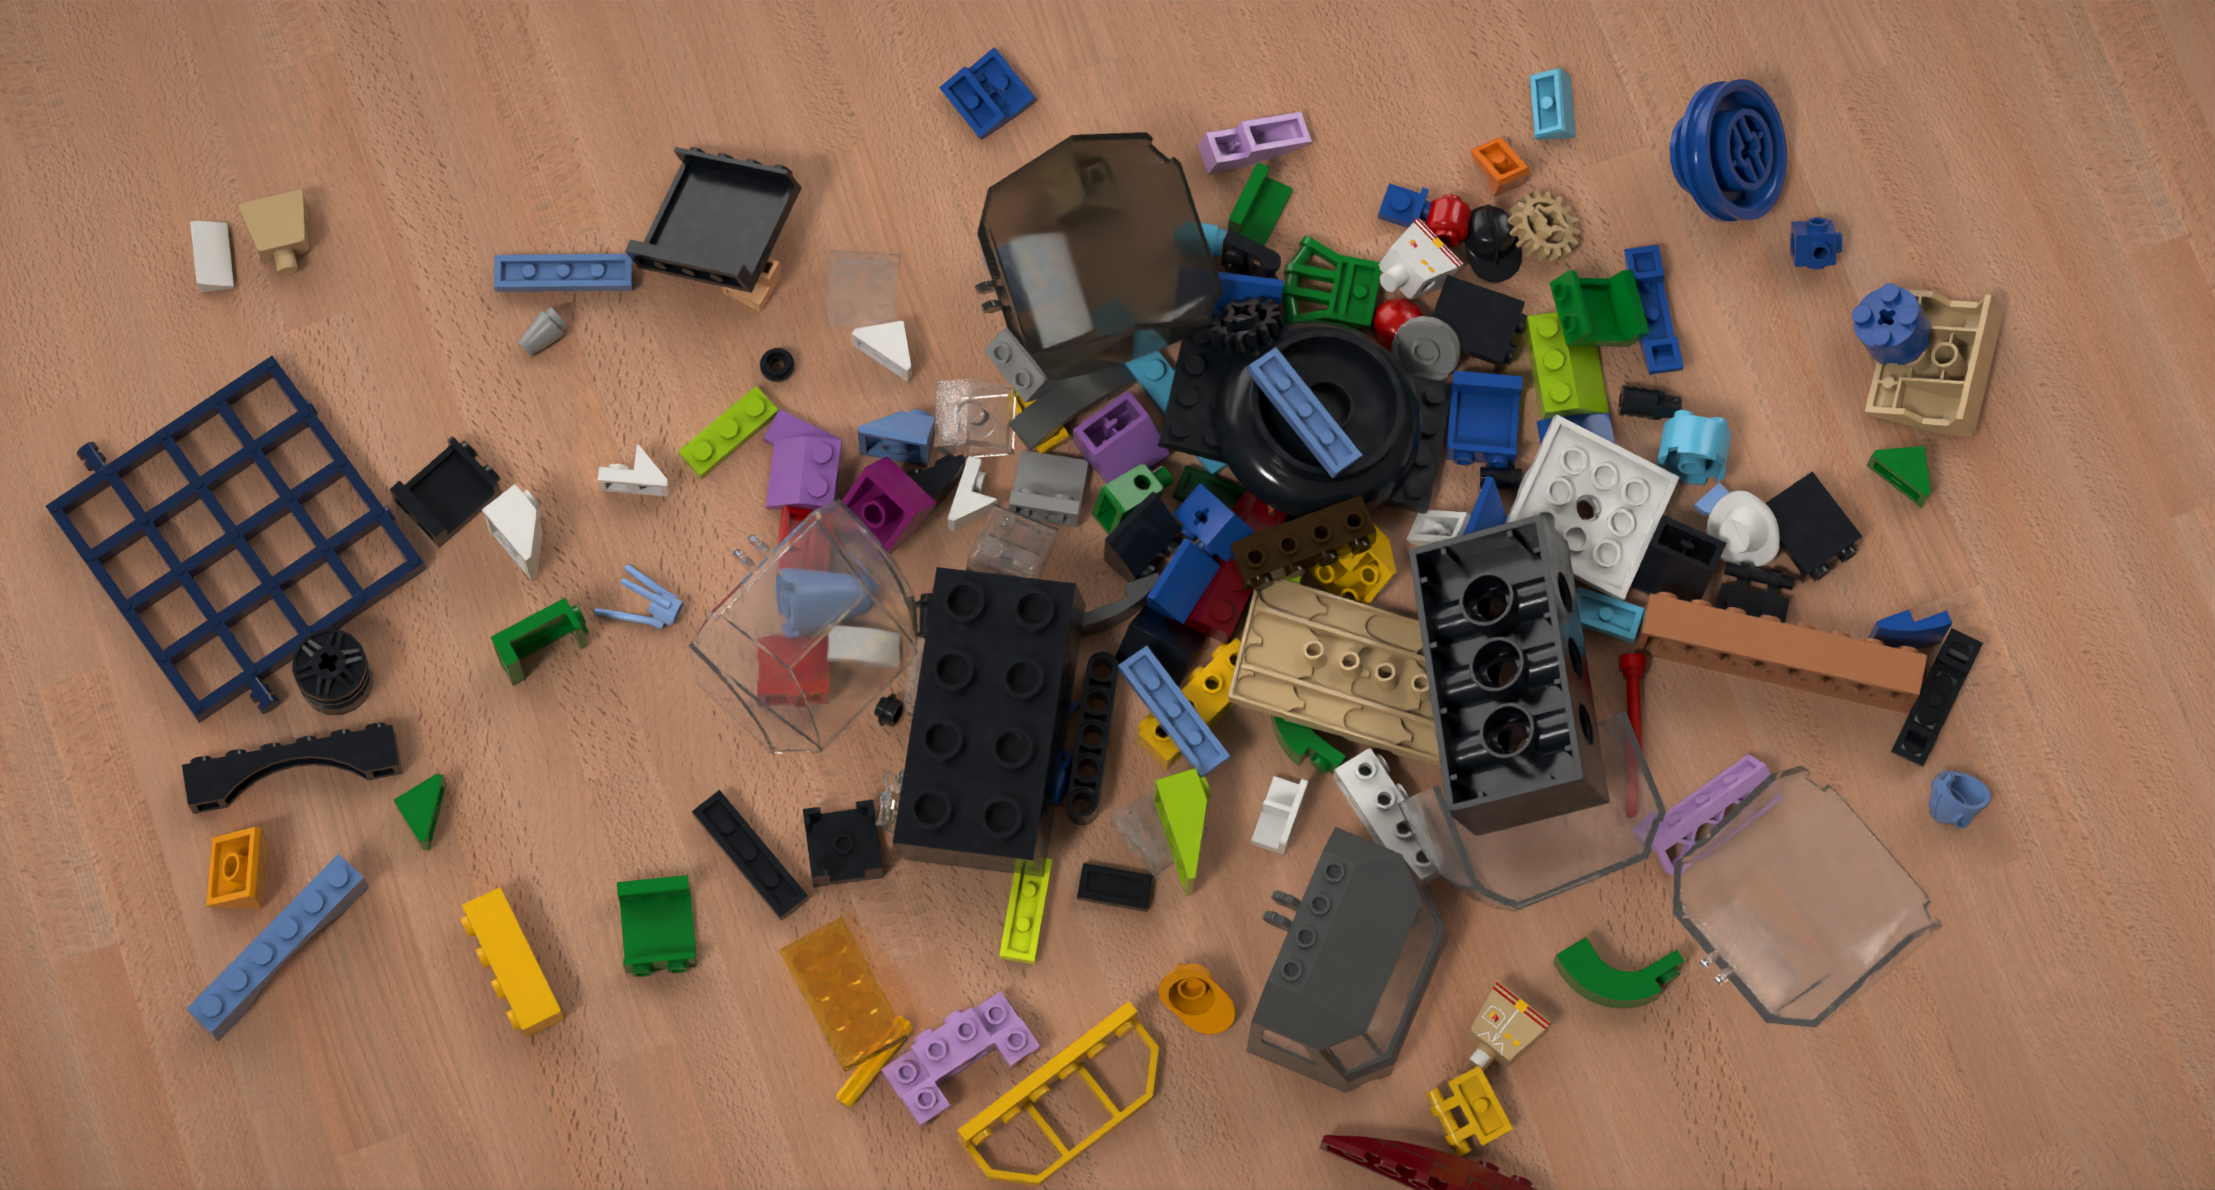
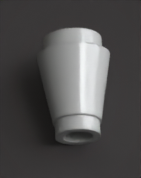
(543, 331)

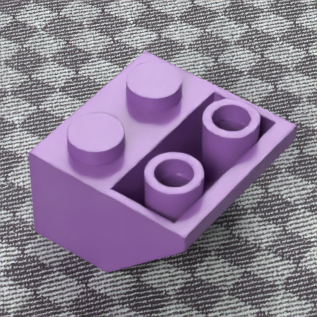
(1119, 438)

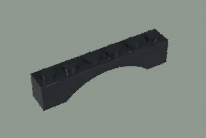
(219, 781)

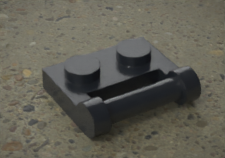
(1242, 256)

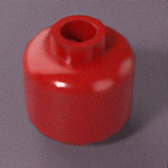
(1449, 219)

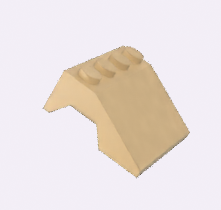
(1949, 379)

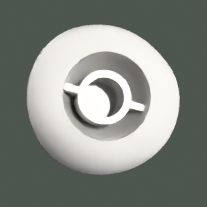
(1746, 528)

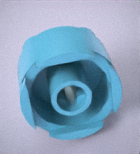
(1695, 447)

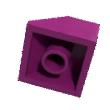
(888, 503)

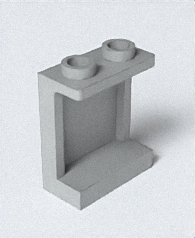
(1019, 367)

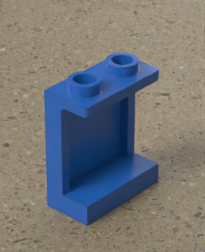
(1483, 419)

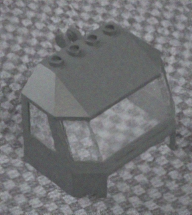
(1349, 966)

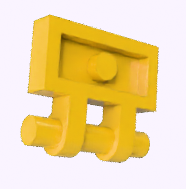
(1479, 1105)

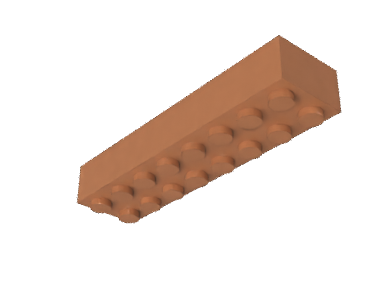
(1781, 652)

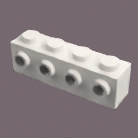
(1375, 801)

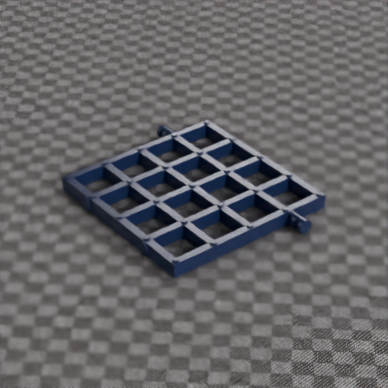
(234, 538)

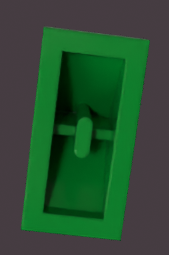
(1904, 470)
(422, 807)

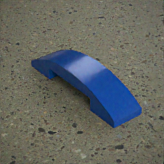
(1660, 347)

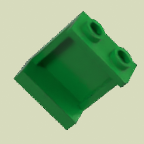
(1599, 309)
(535, 633)

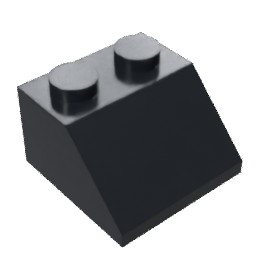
(1143, 540)

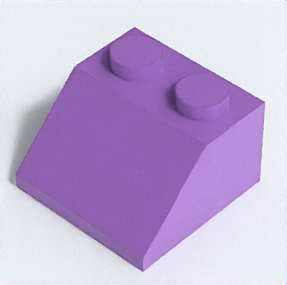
(804, 472)

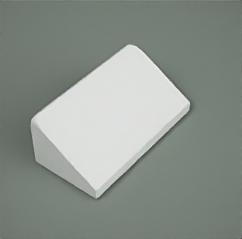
(212, 256)

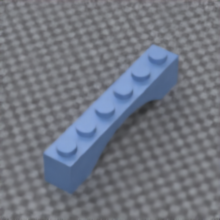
(240, 983)

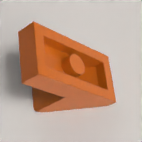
(1500, 165)

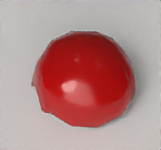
(1390, 317)

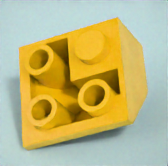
(1359, 575)

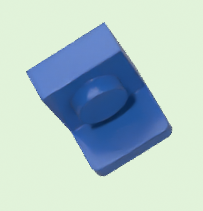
(1404, 205)

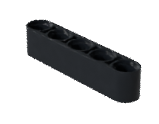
(1097, 722)

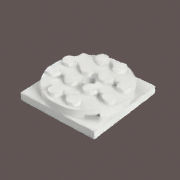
(1620, 487)

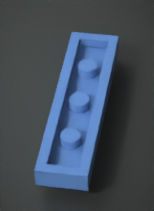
(563, 272)
(1304, 412)
(1173, 712)

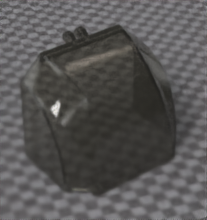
(1097, 254)

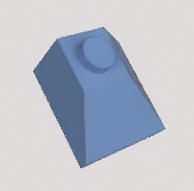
(899, 436)

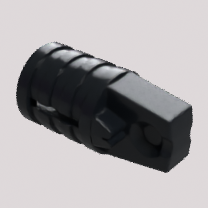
(1647, 403)

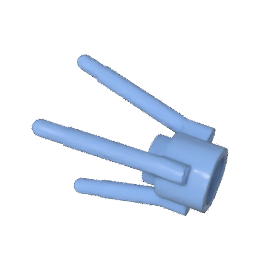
(663, 604)

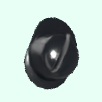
(1490, 246)

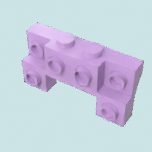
(952, 1049)

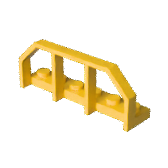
(1036, 1087)

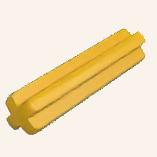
(867, 1071)

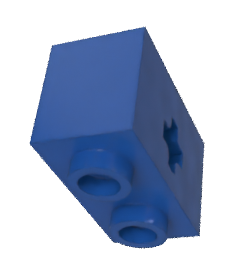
(1212, 522)

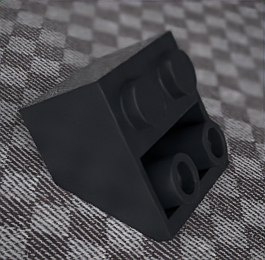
(1678, 561)

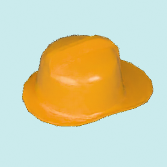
(1197, 999)

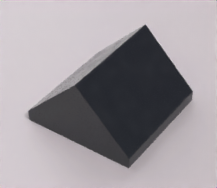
(1168, 640)

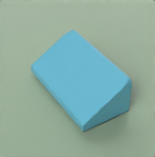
(1552, 105)

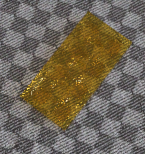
(843, 994)

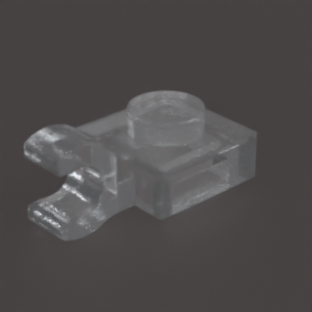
(889, 801)

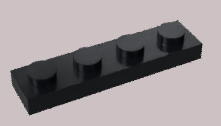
(750, 855)

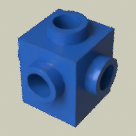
(1814, 243)

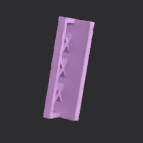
(1703, 805)

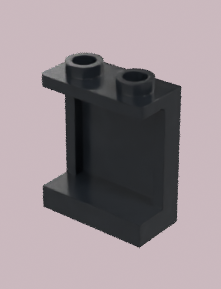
(1481, 320)
(448, 492)
(1813, 528)

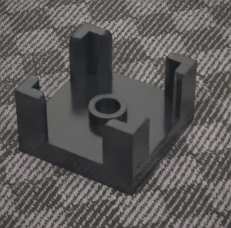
(843, 845)

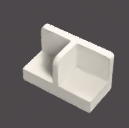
(1279, 814)

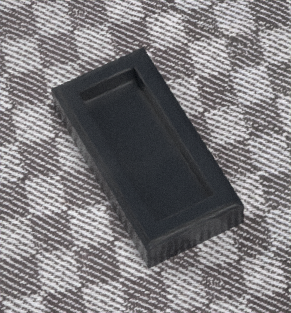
(1114, 887)

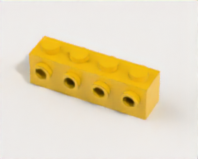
(1208, 695)
(512, 963)

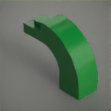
(1301, 742)
(1610, 987)

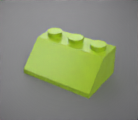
(1564, 376)

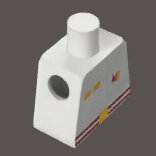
(1417, 262)

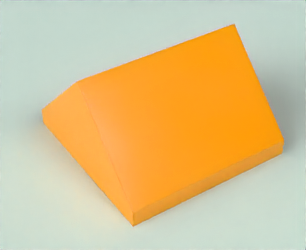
(237, 870)

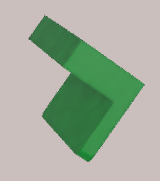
(1259, 206)

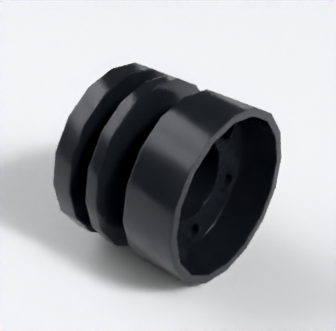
(337, 690)

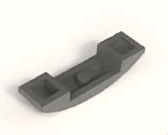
(1067, 402)
(1119, 611)

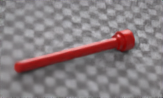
(1633, 668)

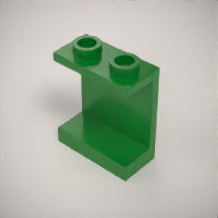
(657, 925)

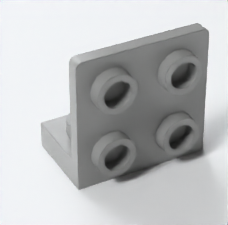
(1049, 488)

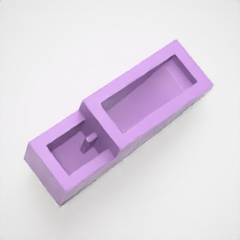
(1253, 142)

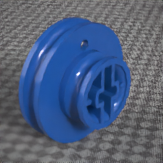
(1730, 145)

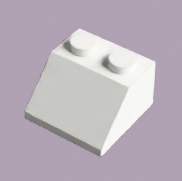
(517, 527)

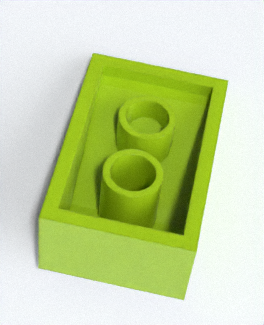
(1181, 810)

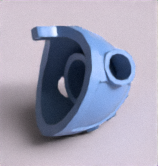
(1957, 798)

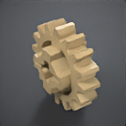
(1543, 226)

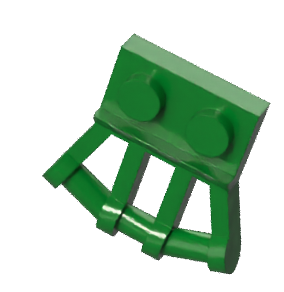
(1352, 293)

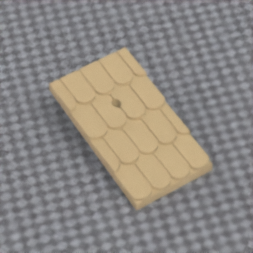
(1328, 668)

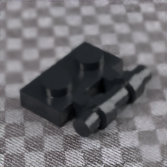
(1752, 601)

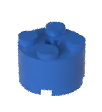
(1892, 325)

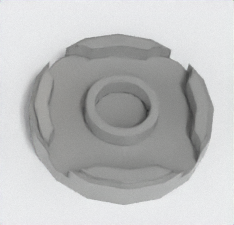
(1426, 347)

